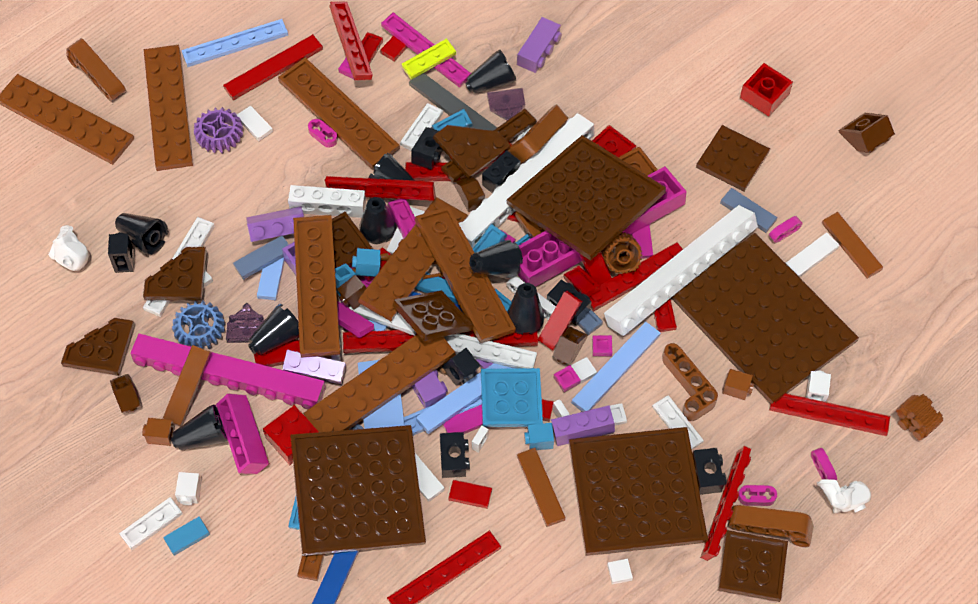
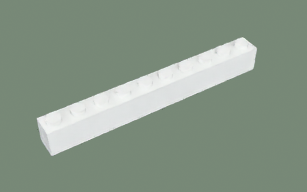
(495, 208)
(680, 270)

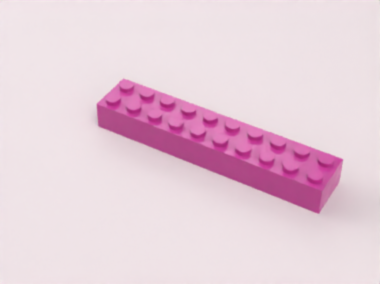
(548, 256)

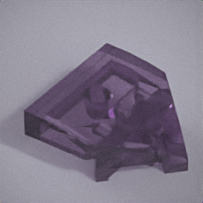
(506, 102)
(243, 325)

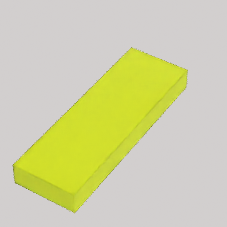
(428, 59)

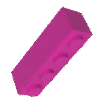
(242, 434)

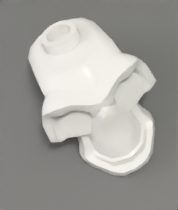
(69, 250)
(847, 497)

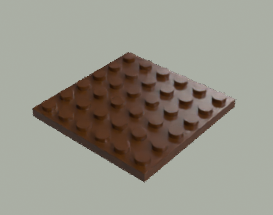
(586, 197)
(357, 490)
(637, 491)

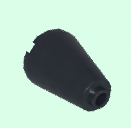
(491, 74)
(390, 168)
(377, 222)
(144, 231)
(498, 260)
(526, 309)
(275, 331)
(200, 431)

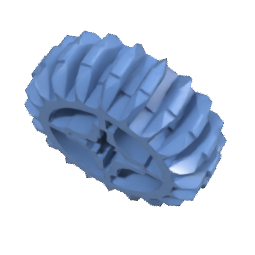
(196, 318)

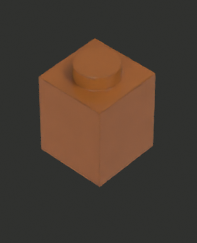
(738, 384)
(158, 431)

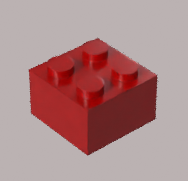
(766, 89)
(285, 425)

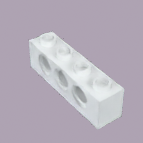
(327, 200)

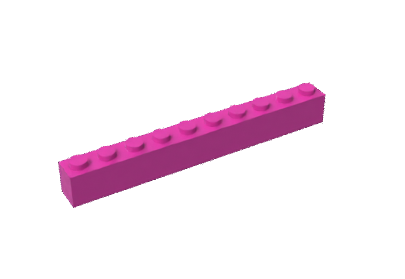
(231, 372)

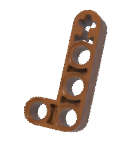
(83, 56)
(538, 134)
(674, 353)
(773, 522)

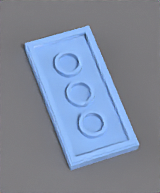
(388, 415)

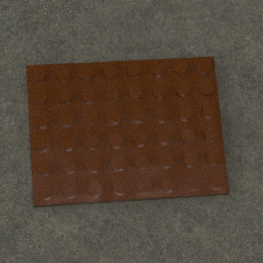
(764, 318)

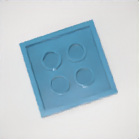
(511, 397)

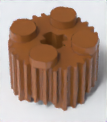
(627, 261)
(918, 416)

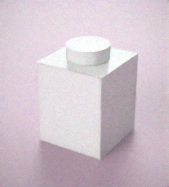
(818, 386)
(188, 488)

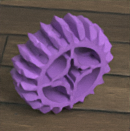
(214, 125)

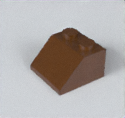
(868, 131)

